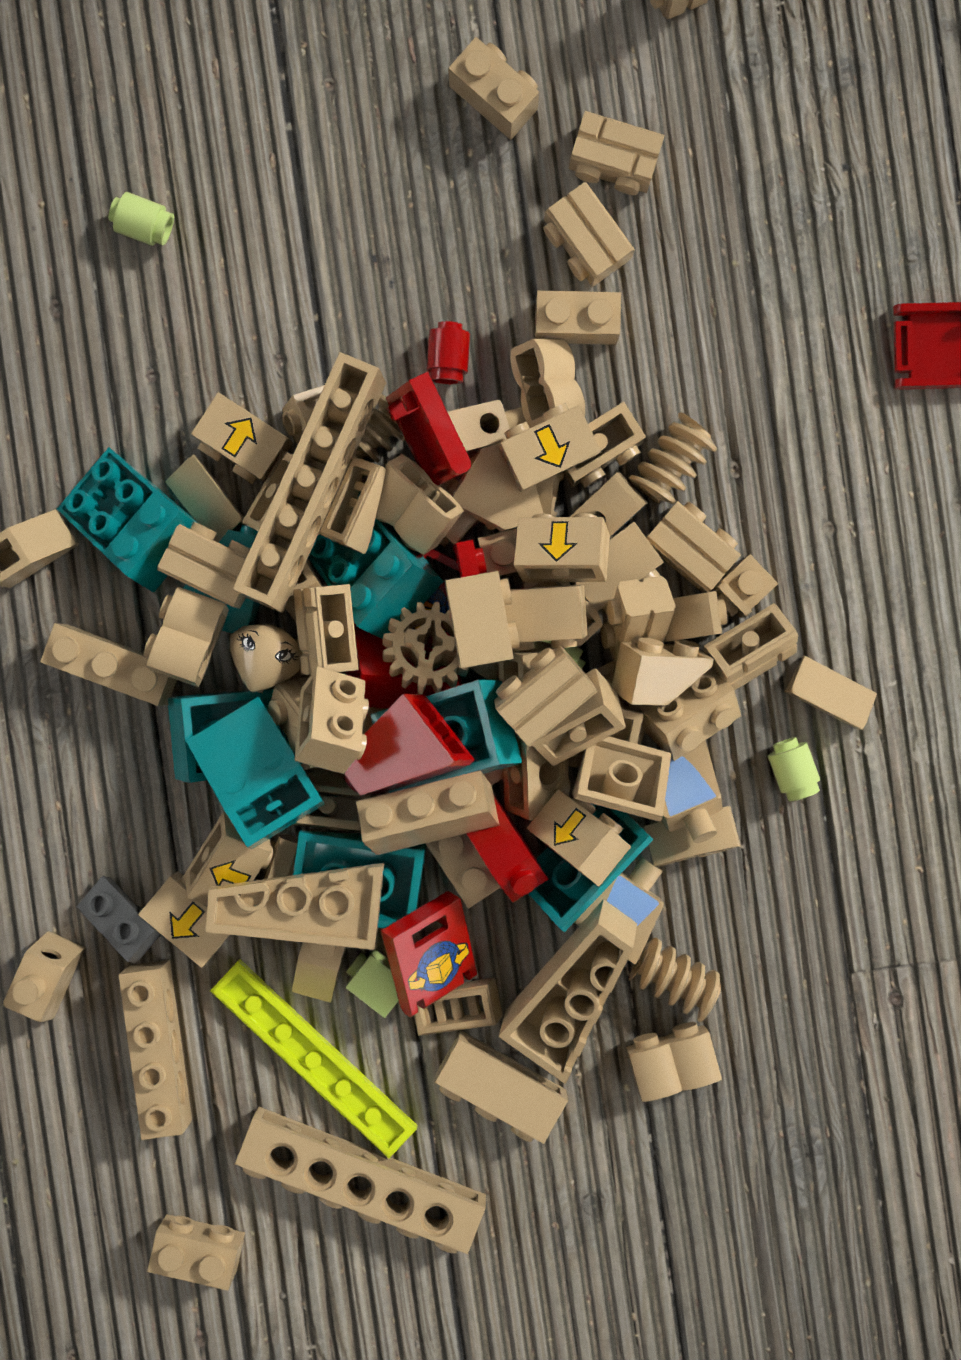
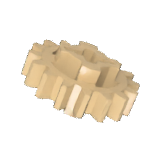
(409, 644)

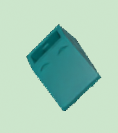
(125, 517)
(380, 579)
(254, 773)

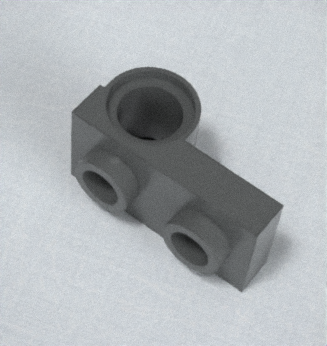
(118, 919)

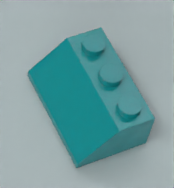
(567, 890)

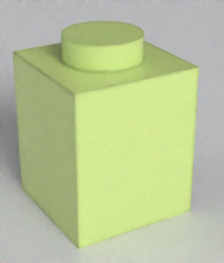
(373, 982)

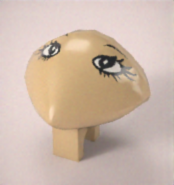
(264, 656)

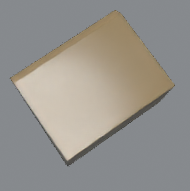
(624, 777)

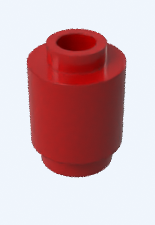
(448, 353)

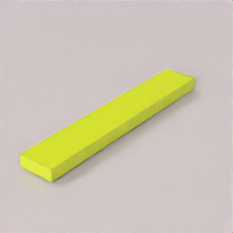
(314, 1058)

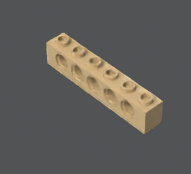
(310, 482)
(351, 1160)

